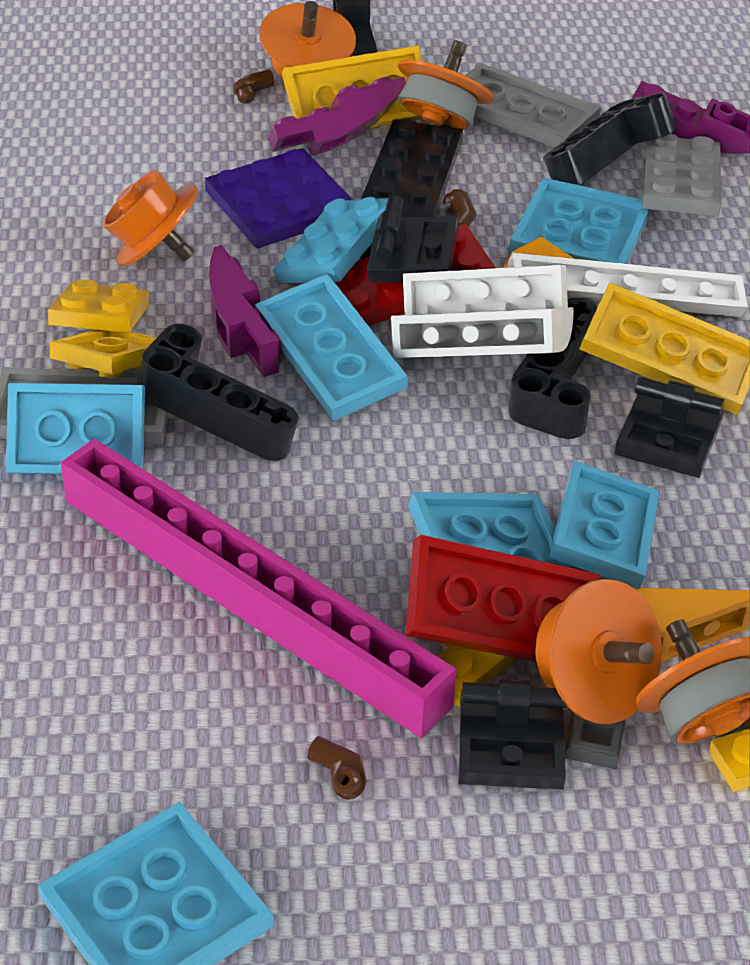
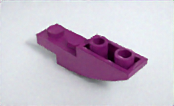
(350, 115)
(718, 121)
(237, 318)

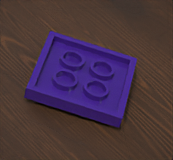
(274, 196)

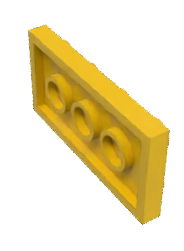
(318, 83)
(669, 346)

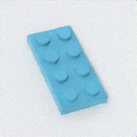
(332, 347)

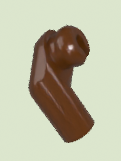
(247, 85)
(460, 205)
(345, 767)

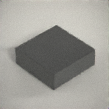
(595, 742)

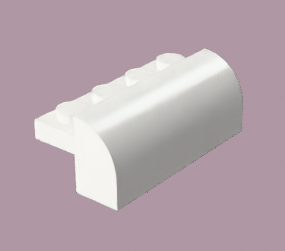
(483, 312)

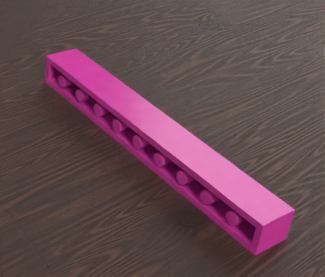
(262, 588)

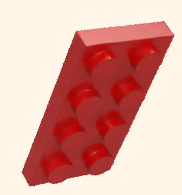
(382, 300)
(483, 596)

